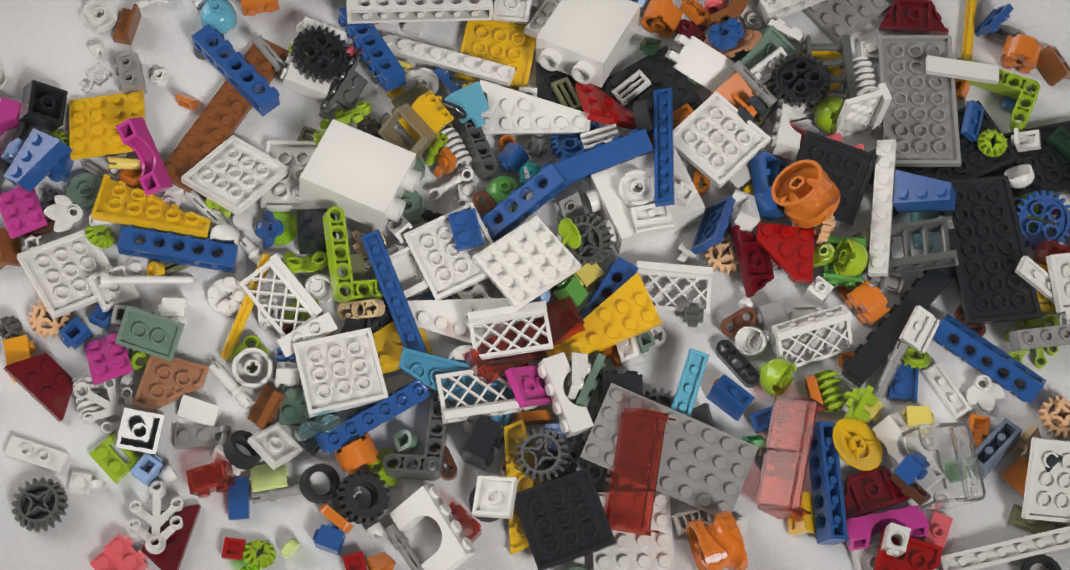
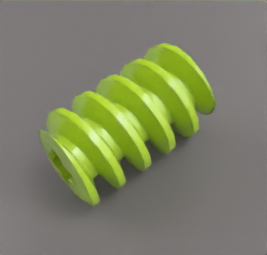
(830, 390)

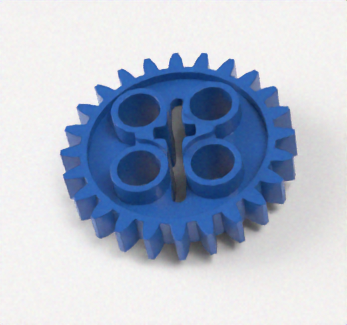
(569, 143)
(1046, 204)

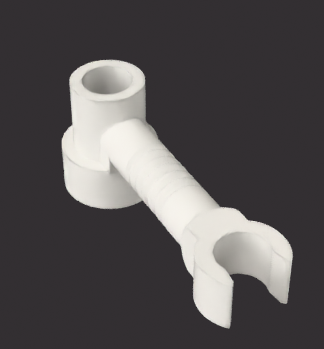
(454, 181)

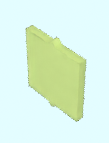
(265, 478)

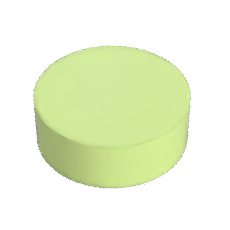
(290, 548)

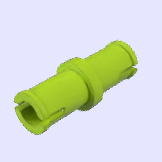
(435, 148)

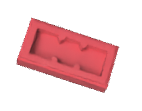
(938, 529)

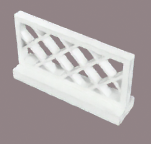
(864, 113)
(679, 272)
(292, 284)
(510, 314)
(813, 323)
(471, 412)

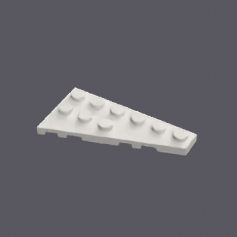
(451, 316)

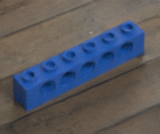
(374, 52)
(263, 102)
(525, 208)
(128, 246)
(619, 268)
(999, 358)
(373, 416)
(827, 487)

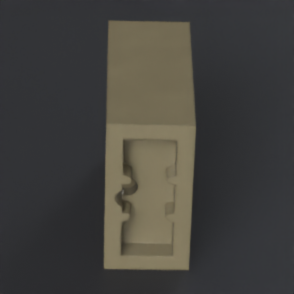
(390, 135)

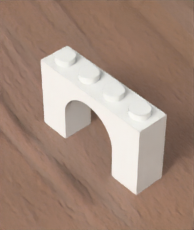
(299, 83)
(427, 502)

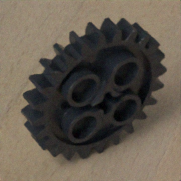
(332, 65)
(800, 80)
(576, 446)

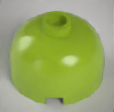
(827, 113)
(851, 258)
(776, 376)

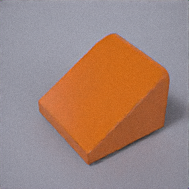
(962, 88)
(187, 101)

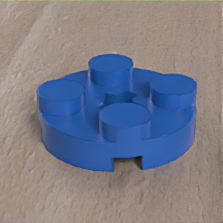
(731, 28)

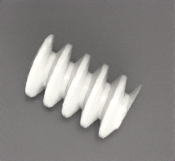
(863, 75)
(456, 147)
(84, 404)

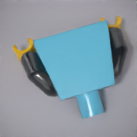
(468, 103)

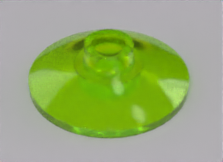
(290, 227)

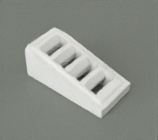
(680, 531)

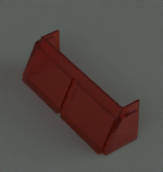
(563, 321)
(787, 456)
(636, 470)

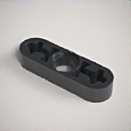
(723, 356)

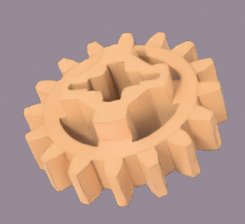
(824, 230)
(727, 262)
(41, 323)
(1056, 423)

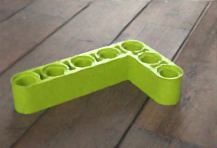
(1020, 93)
(344, 263)

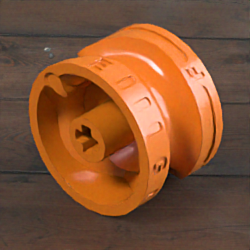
(805, 193)
(717, 543)

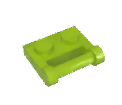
(111, 462)

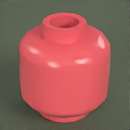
(714, 6)

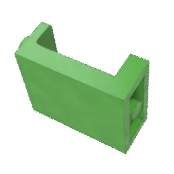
(840, 280)

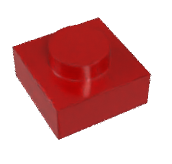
(233, 549)
(354, 561)

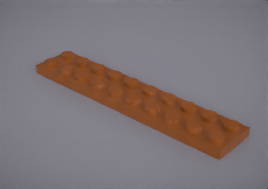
(218, 119)

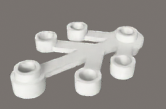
(111, 407)
(157, 519)

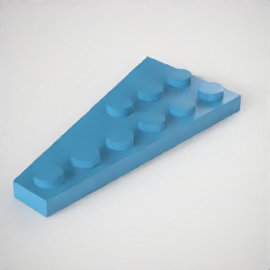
(426, 366)

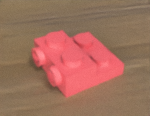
(120, 556)

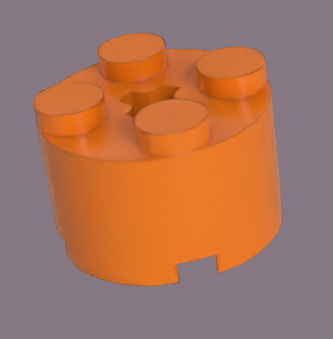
(661, 17)
(1020, 53)
(867, 303)
(356, 454)

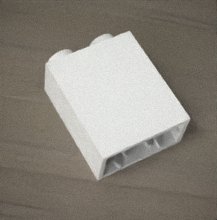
(587, 38)
(359, 175)
(605, 199)

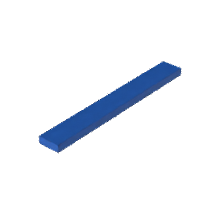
(663, 148)
(393, 291)

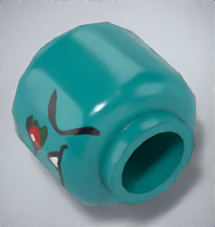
(528, 170)

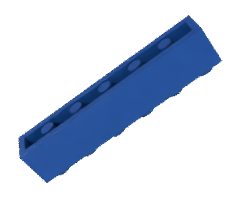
(603, 156)

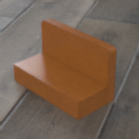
(127, 25)
(1053, 65)
(8, 249)
(266, 406)

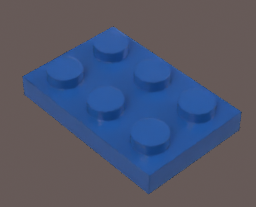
(713, 225)

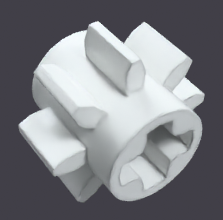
(32, 242)

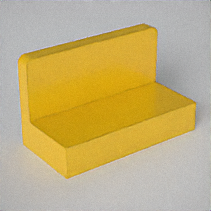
(807, 522)

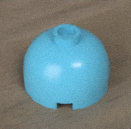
(219, 15)

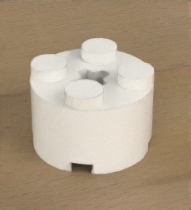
(245, 360)

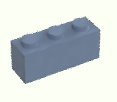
(997, 446)

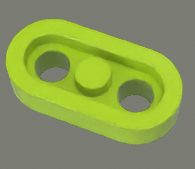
(822, 259)

